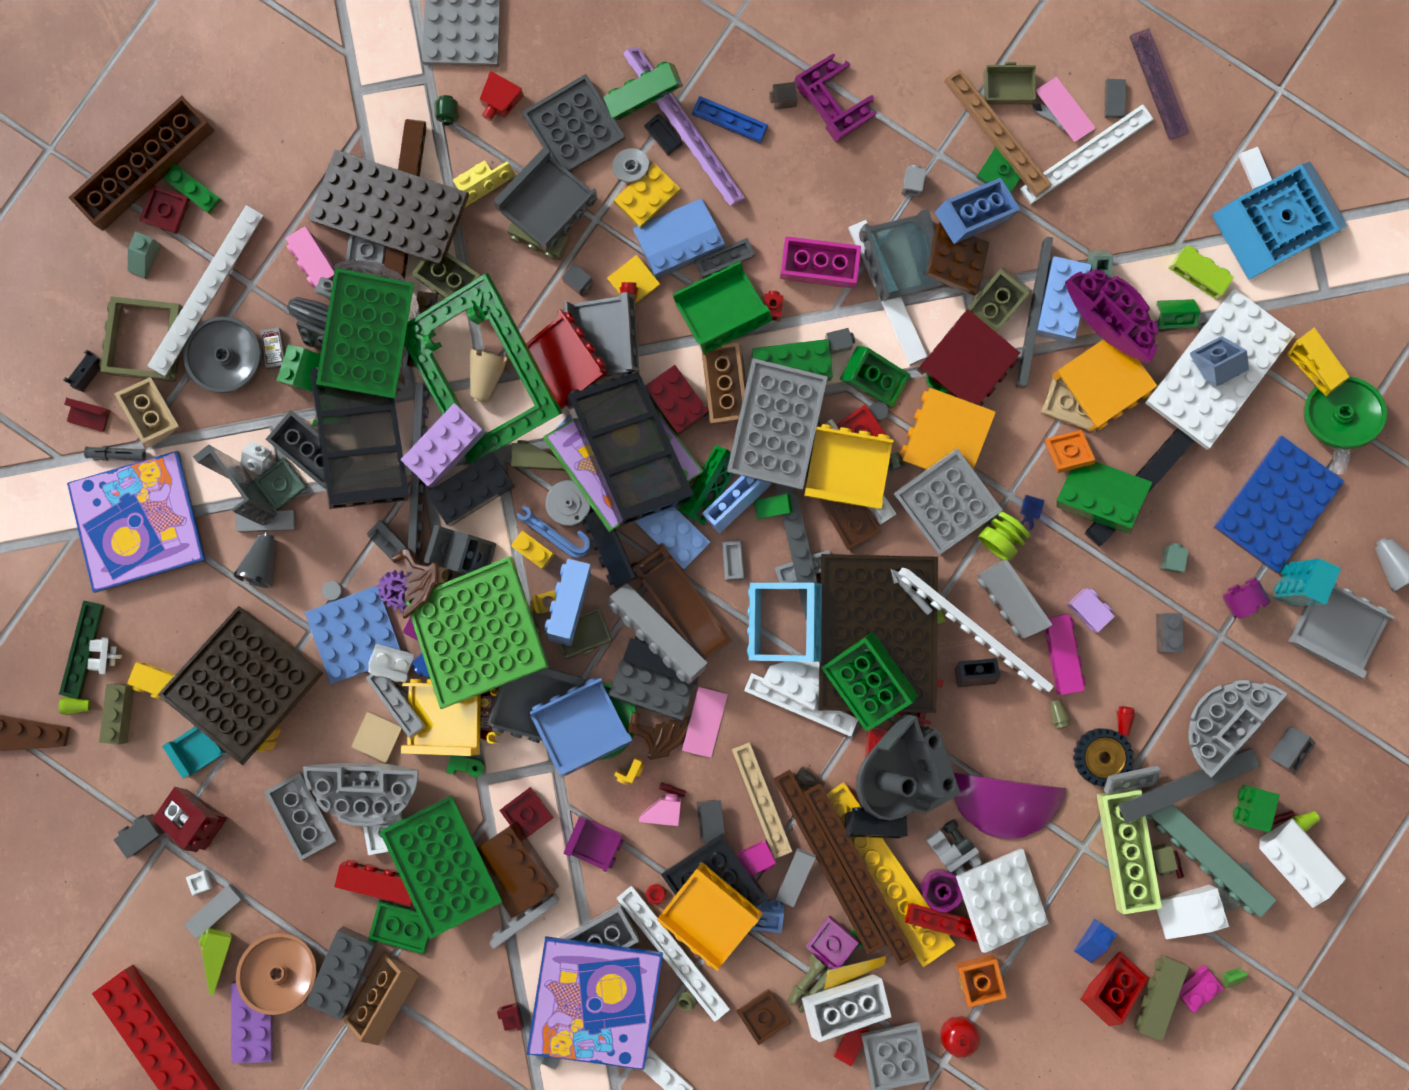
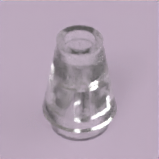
(1341, 460)

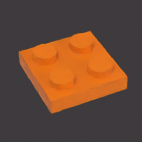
(1069, 451)

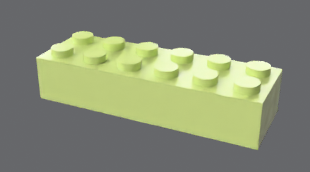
(1128, 856)

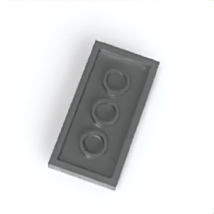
(651, 690)

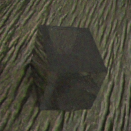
(783, 95)

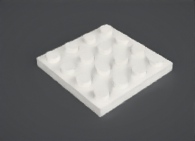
(1002, 900)

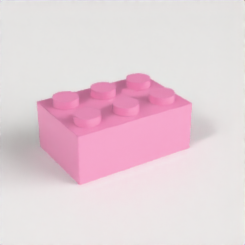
(310, 256)

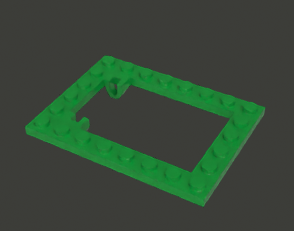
(485, 298)

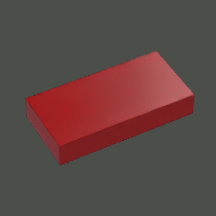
(850, 1046)

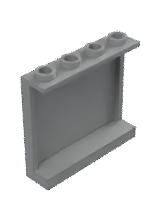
(1341, 631)

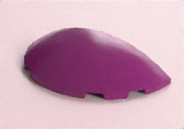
(1115, 312)
(1005, 806)

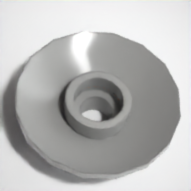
(627, 159)

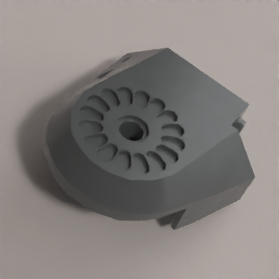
(906, 772)

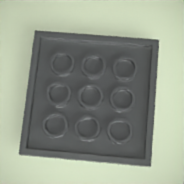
(574, 124)

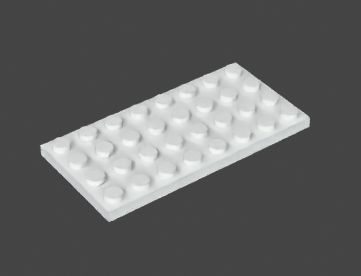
(1198, 405)

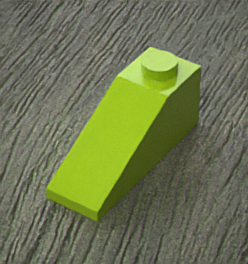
(214, 949)

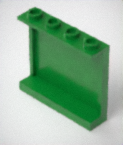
(721, 308)

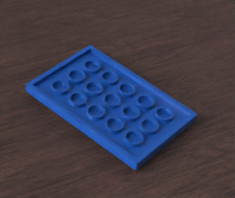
(1279, 504)

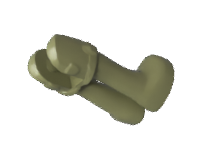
(816, 968)

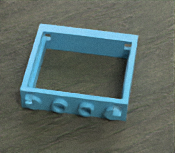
(814, 617)

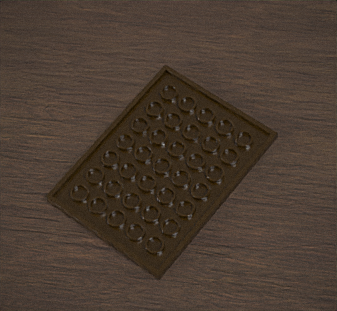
(864, 599)

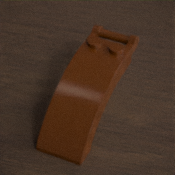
(682, 603)

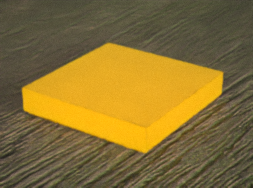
(635, 272)

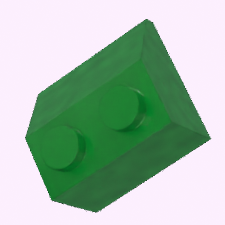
(297, 367)

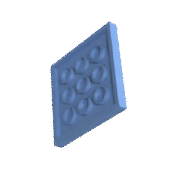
(349, 631)

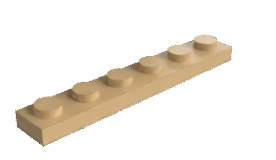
(761, 800)

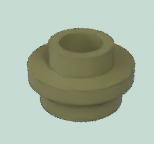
(686, 1001)

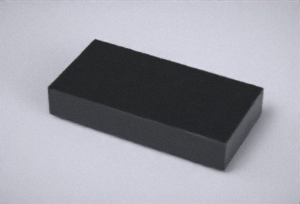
(663, 134)

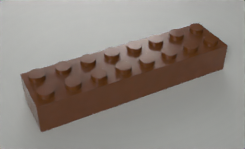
(141, 163)

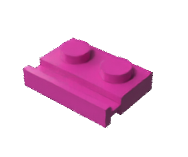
(1199, 989)

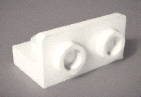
(390, 663)

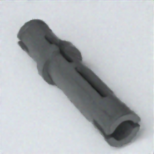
(106, 453)

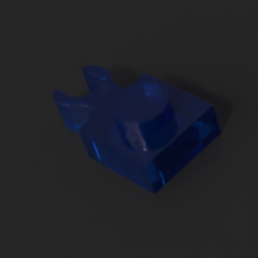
(1031, 509)

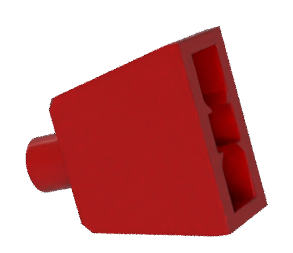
(499, 96)

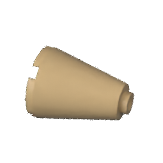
(485, 373)

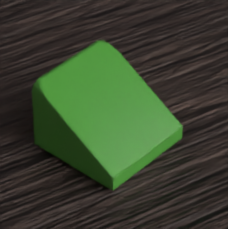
(1234, 977)

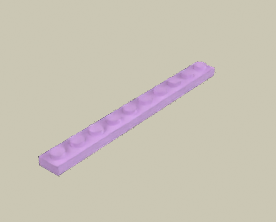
(689, 134)

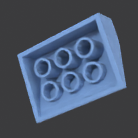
(678, 238)

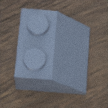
(1220, 360)

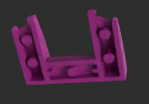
(811, 85)

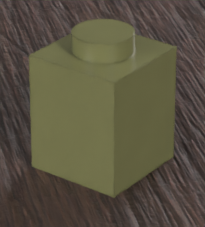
(1164, 859)

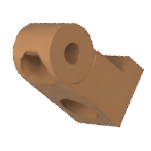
(444, 575)

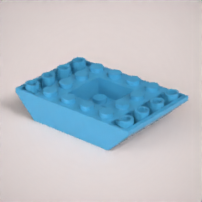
(1256, 225)

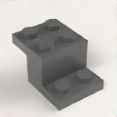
(458, 550)

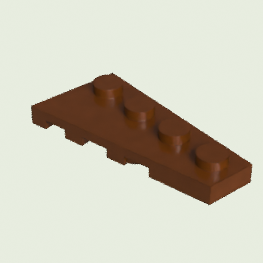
(30, 734)

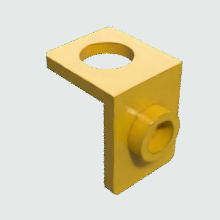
(537, 602)

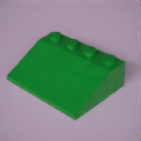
(1104, 496)
(870, 682)

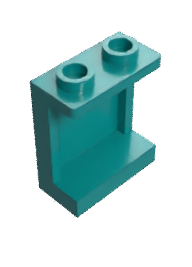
(192, 752)

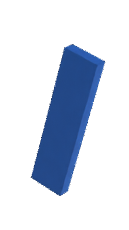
(729, 119)

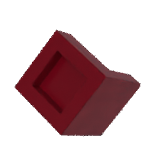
(511, 1016)

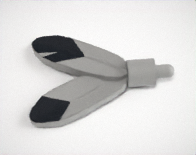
(1046, 113)

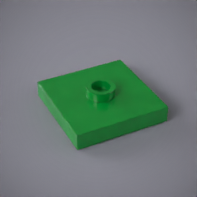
(996, 168)

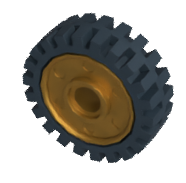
(1092, 746)

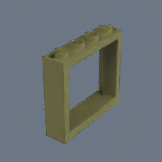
(111, 329)

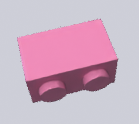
(663, 811)

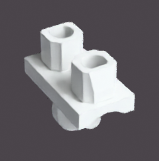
(102, 647)

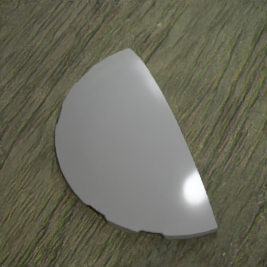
(1228, 720)
(361, 791)

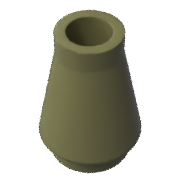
(1059, 715)

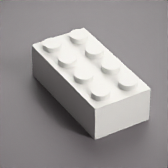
(846, 1007)

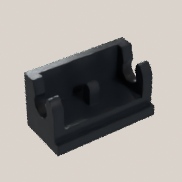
(84, 371)

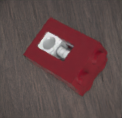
(188, 820)

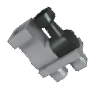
(956, 854)

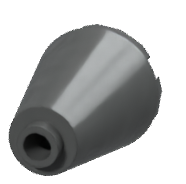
(259, 562)

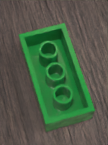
(805, 356)

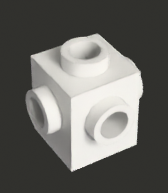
(256, 458)

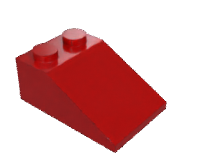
(1115, 990)

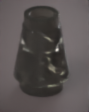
(808, 778)

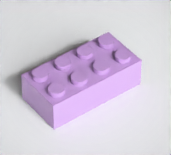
(443, 445)

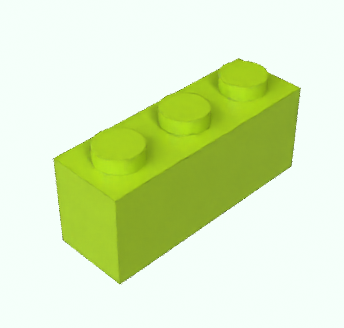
(1201, 272)

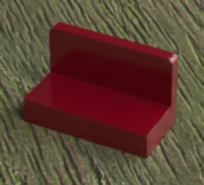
(87, 415)

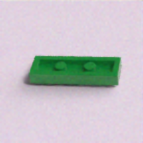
(192, 189)

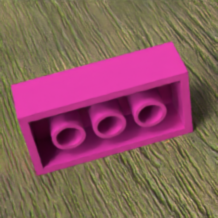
(820, 262)

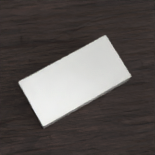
(1255, 167)

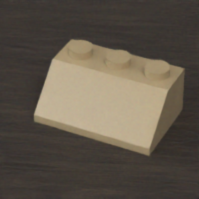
(147, 412)

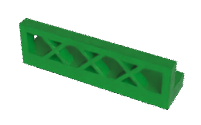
(707, 482)

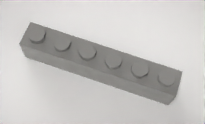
(657, 633)

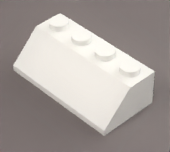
(1301, 862)

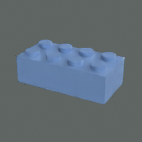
(977, 210)

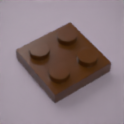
(763, 1016)

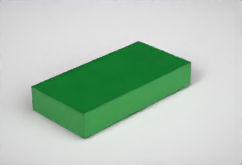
(773, 506)

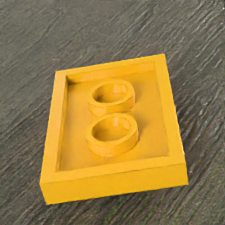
(647, 196)

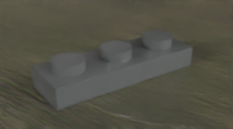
(724, 257)

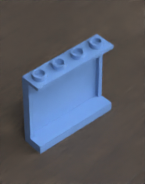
(579, 727)

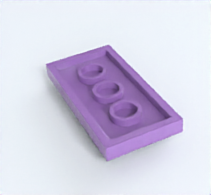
(249, 1032)

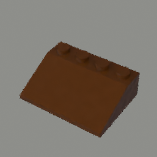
(516, 870)

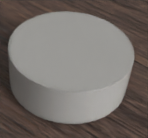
(332, 590)

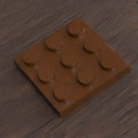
(959, 263)

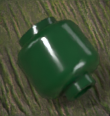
(446, 110)

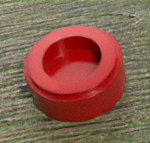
(655, 893)

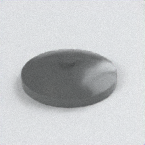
(222, 354)

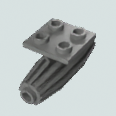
(314, 319)

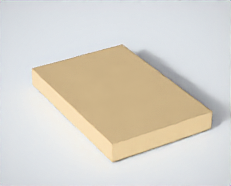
(1064, 407)

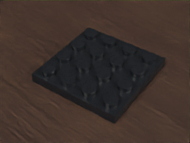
(725, 862)

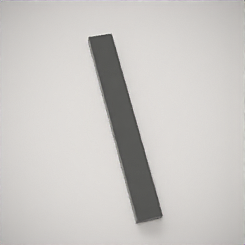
(1034, 313)
(1185, 787)

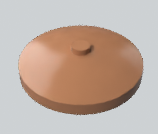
(276, 974)

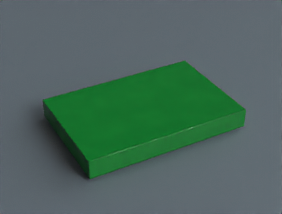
(399, 927)

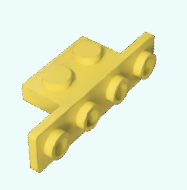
(482, 180)

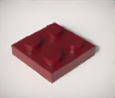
(164, 209)
(527, 811)

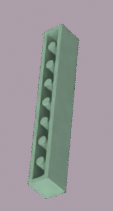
(1212, 860)

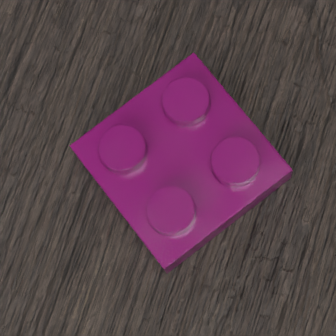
(833, 943)

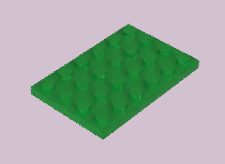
(365, 333)
(440, 867)

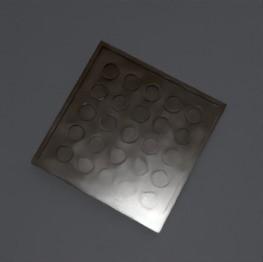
(240, 685)

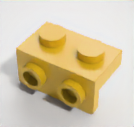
(635, 770)

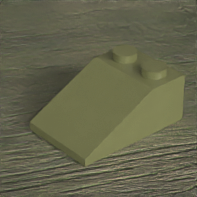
(1000, 299)

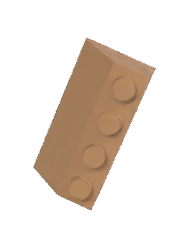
(724, 382)
(380, 999)

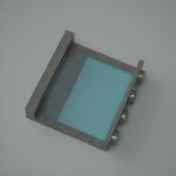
(900, 255)

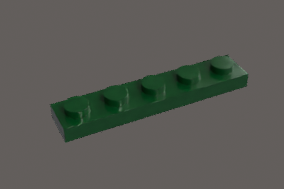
(77, 662)

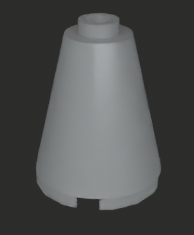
(1394, 563)

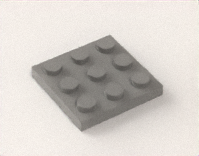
(895, 1056)

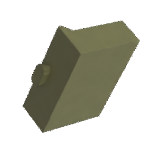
(1009, 84)
(589, 634)

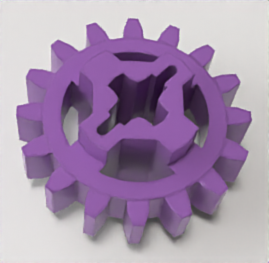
(393, 589)

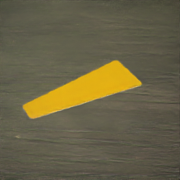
(852, 971)

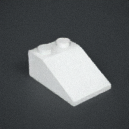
(1192, 913)

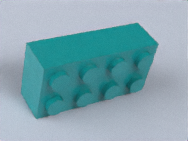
(1306, 582)

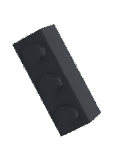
(863, 824)

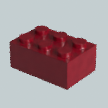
(676, 400)

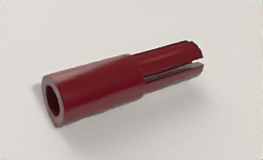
(669, 788)
(1280, 818)
(1179, 872)

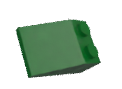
(875, 376)

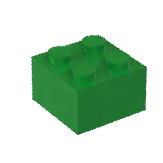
(1255, 808)

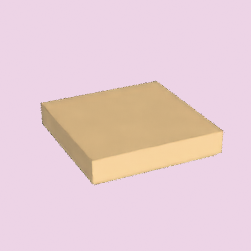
(377, 737)

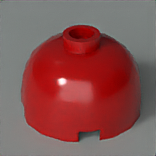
(960, 1036)

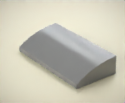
(300, 816)

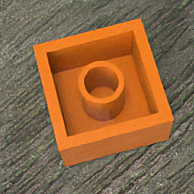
(980, 980)

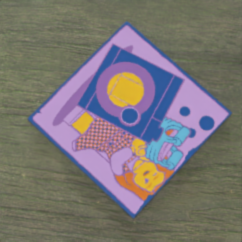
(136, 521)
(594, 1003)

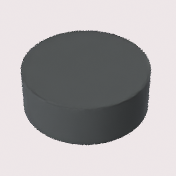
(879, 410)

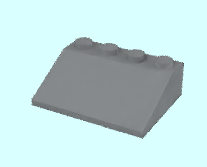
(1013, 599)

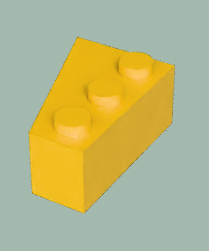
(1318, 362)

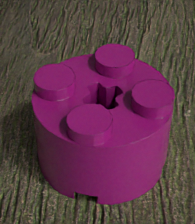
(1246, 598)
(946, 900)

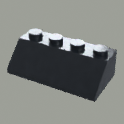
(611, 550)

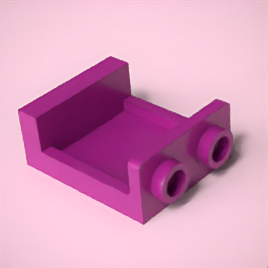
(594, 843)

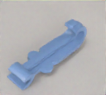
(553, 536)

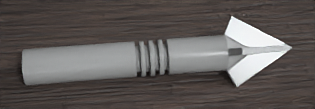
(919, 600)

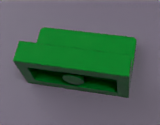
(1178, 314)

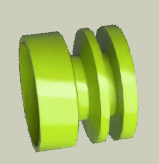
(1006, 533)

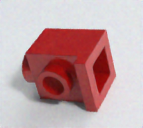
(776, 311)

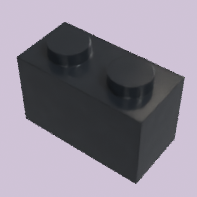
(977, 672)

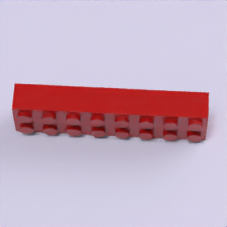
(151, 1034)

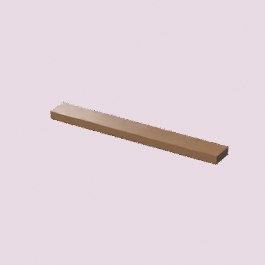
(998, 133)

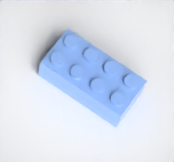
(1058, 313)
(568, 602)

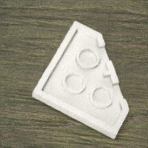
(795, 681)

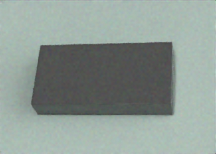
(1115, 98)

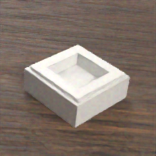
(199, 882)

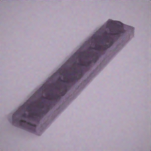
(1159, 84)

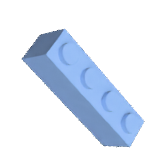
(734, 502)

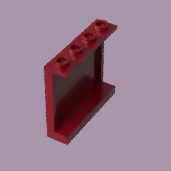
(970, 359)

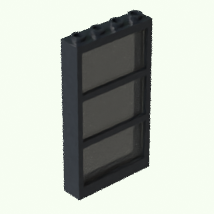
(358, 447)
(629, 448)

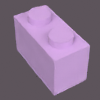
(1091, 610)

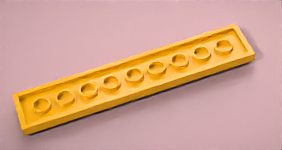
(893, 883)

